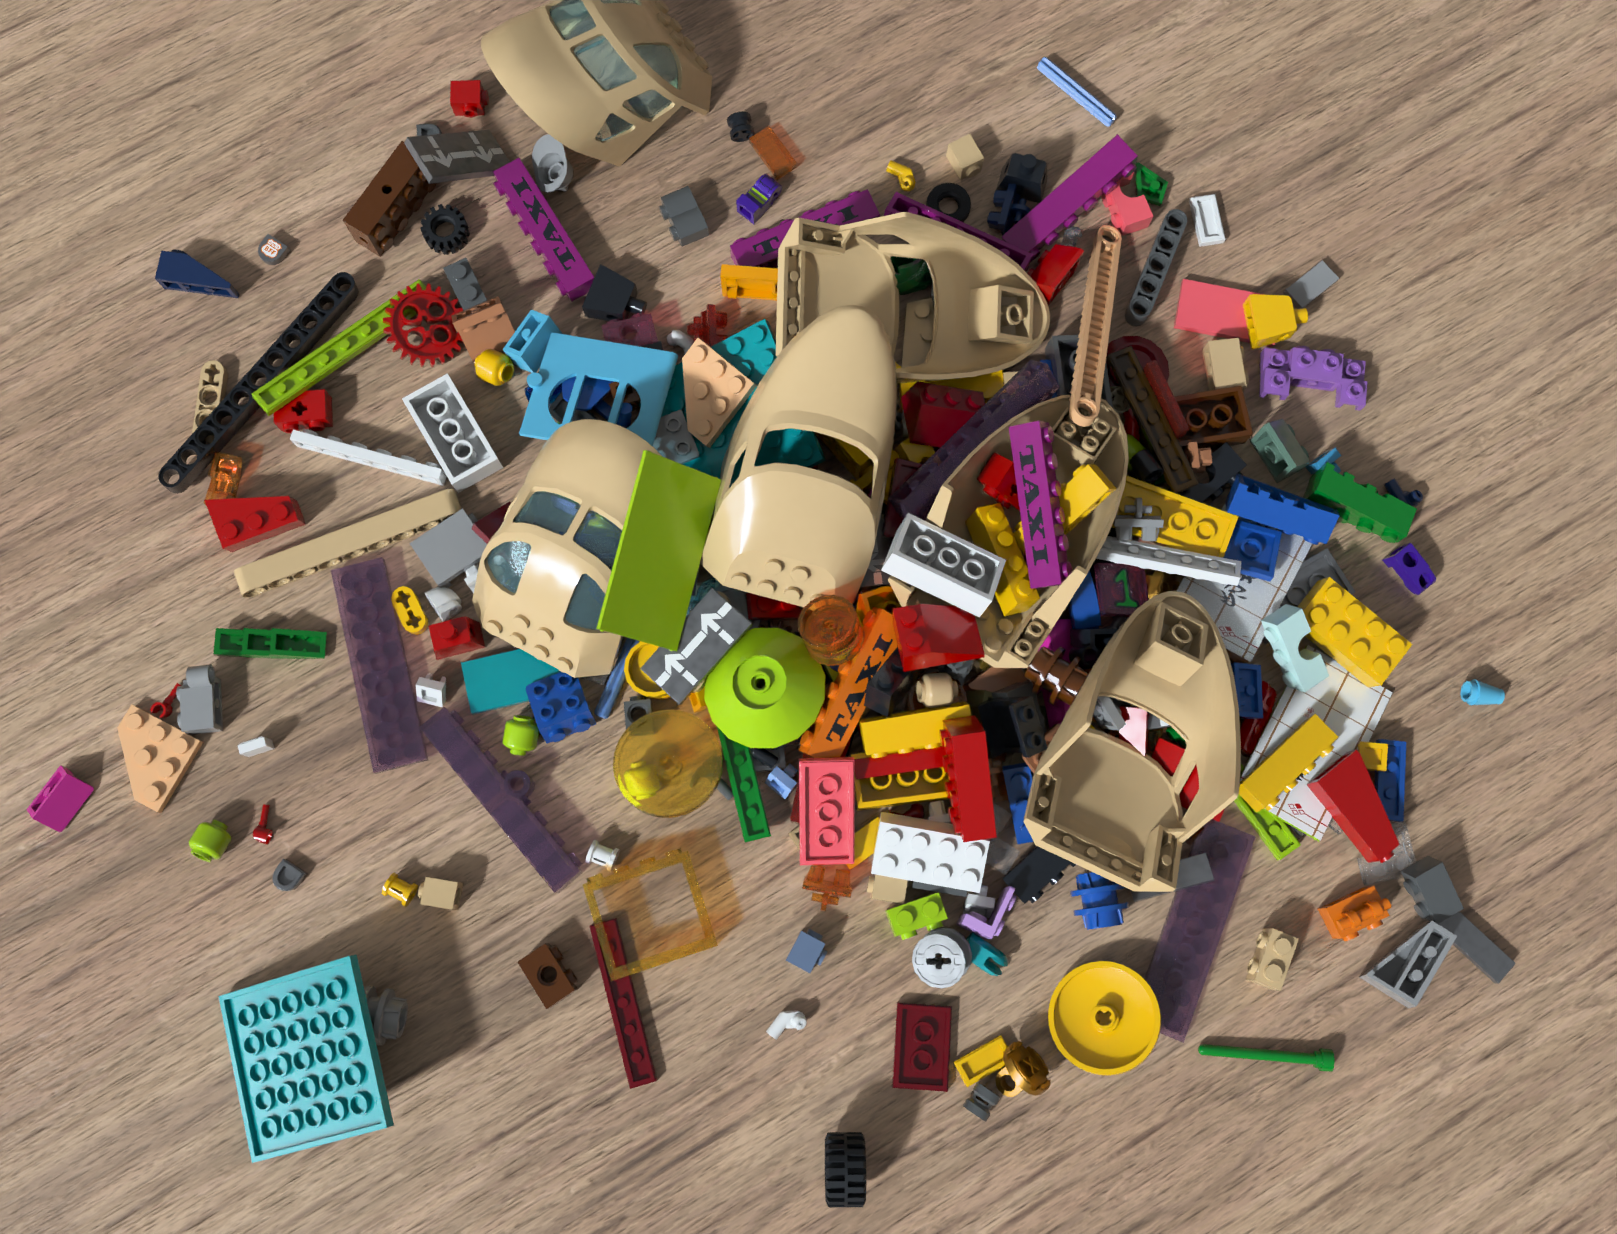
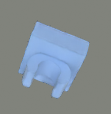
(782, 781)

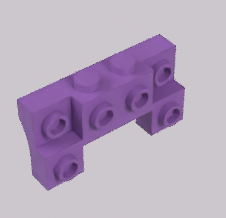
(1313, 370)

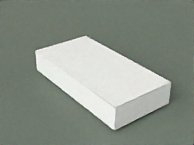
(1207, 220)

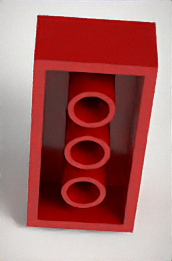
(968, 778)

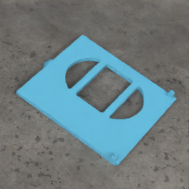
(570, 356)

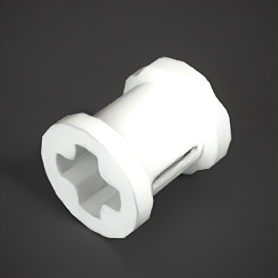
(602, 855)

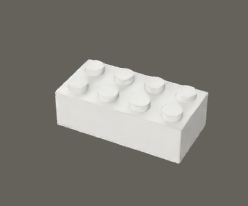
(452, 433)
(944, 565)
(928, 853)

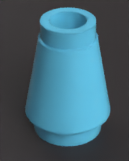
(1480, 693)

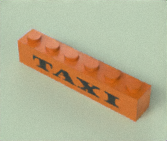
(847, 693)

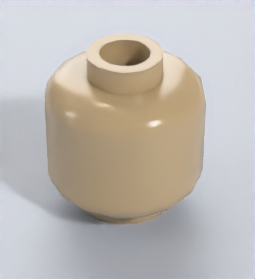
(936, 690)

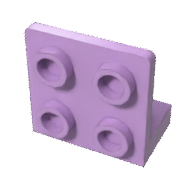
(977, 923)

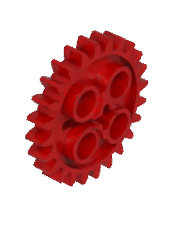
(420, 302)

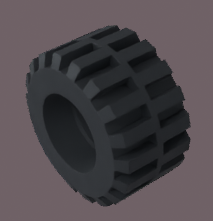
(845, 1169)

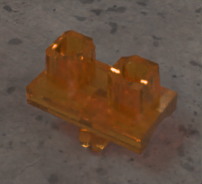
(815, 882)

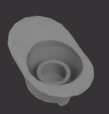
(551, 165)

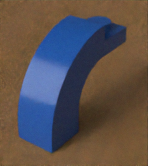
(1084, 606)

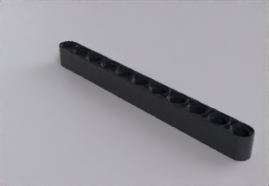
(246, 386)

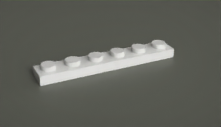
(360, 454)
(1171, 560)

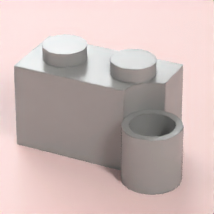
(200, 701)

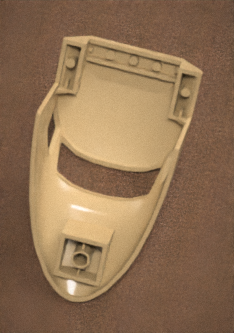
(983, 301)
(791, 526)
(1106, 800)

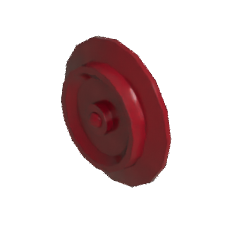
(1145, 351)

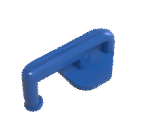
(591, 398)

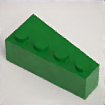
(1361, 504)

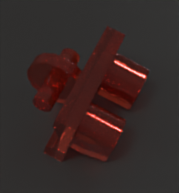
(705, 326)

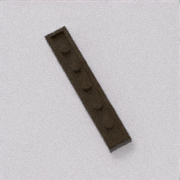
(1152, 420)

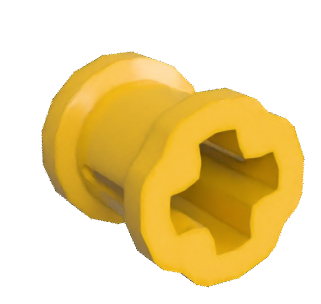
(399, 889)

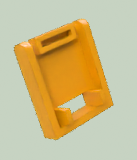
(750, 283)

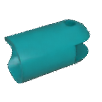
(982, 952)

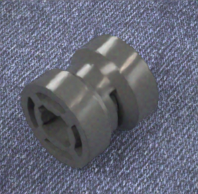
(978, 1107)

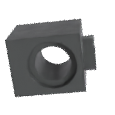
(635, 703)

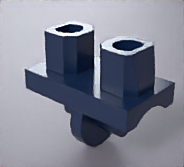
(1012, 211)

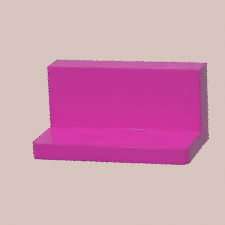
(59, 799)

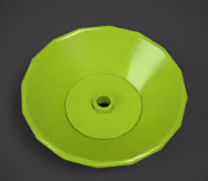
(778, 710)

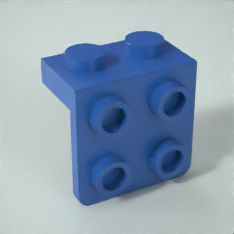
(559, 706)

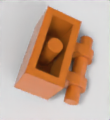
(1355, 912)

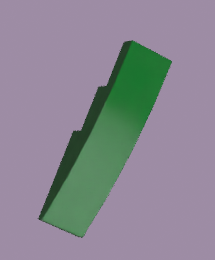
(270, 643)

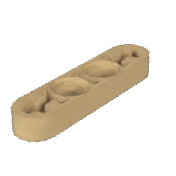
(202, 408)

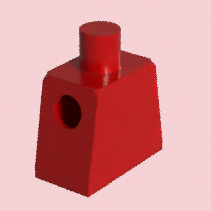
(455, 637)

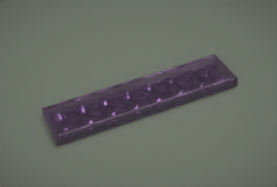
(379, 665)
(1195, 927)

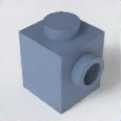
(807, 951)

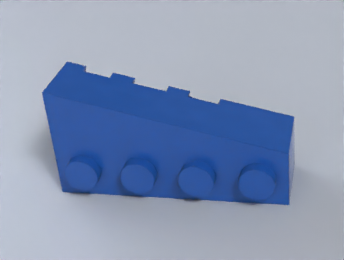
(1281, 510)

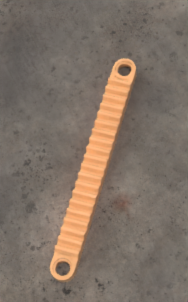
(1095, 326)

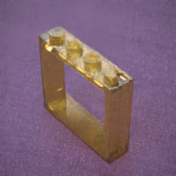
(624, 874)

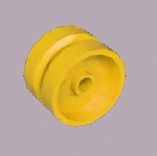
(636, 677)

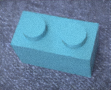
(530, 341)

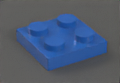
(1255, 548)

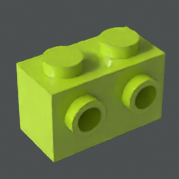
(915, 915)

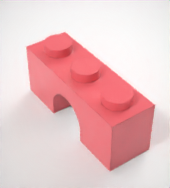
(1127, 213)

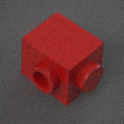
(468, 98)

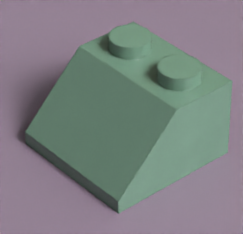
(1280, 450)

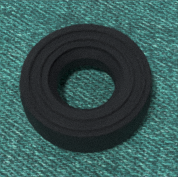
(953, 191)

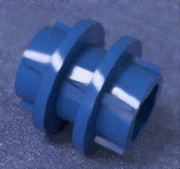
(1098, 901)

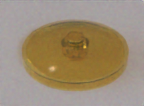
(668, 763)

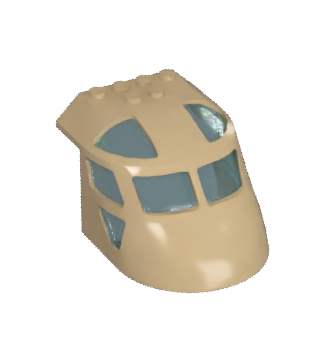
(599, 72)
(557, 547)

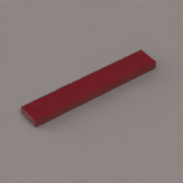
(625, 1010)

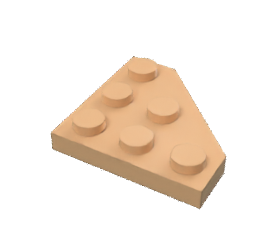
(712, 391)
(155, 756)

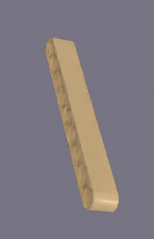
(346, 543)

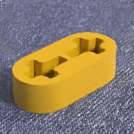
(415, 608)

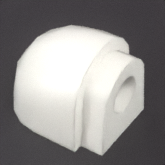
(444, 602)

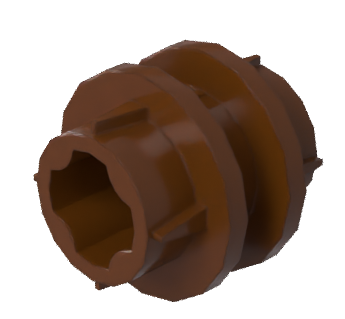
(1056, 675)

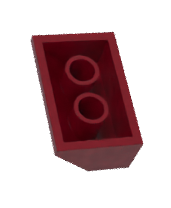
(938, 411)

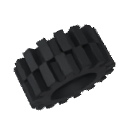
(442, 216)

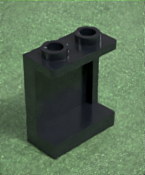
(1011, 726)

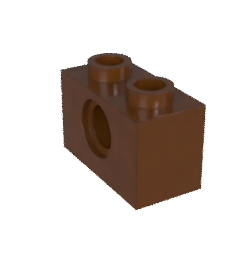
(534, 966)

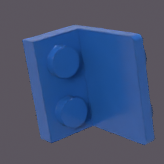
(1248, 690)

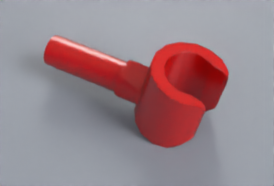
(166, 704)
(260, 832)

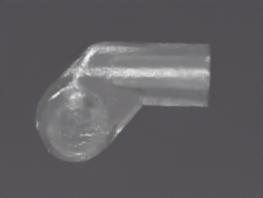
(1071, 236)

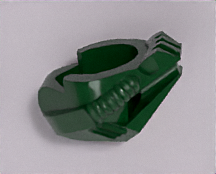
(911, 274)

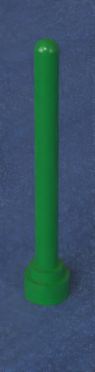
(1321, 1059)

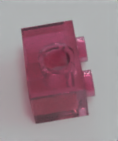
(639, 323)

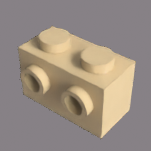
(1225, 364)
(1271, 958)

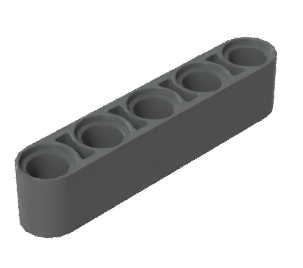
(1160, 257)

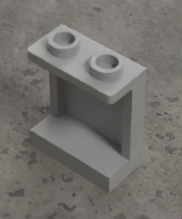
(450, 548)

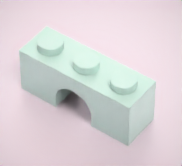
(1284, 632)

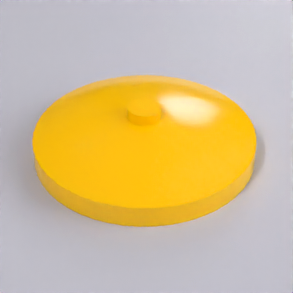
(1104, 1018)

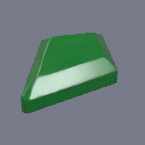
(1150, 185)

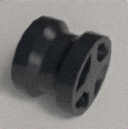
(740, 126)

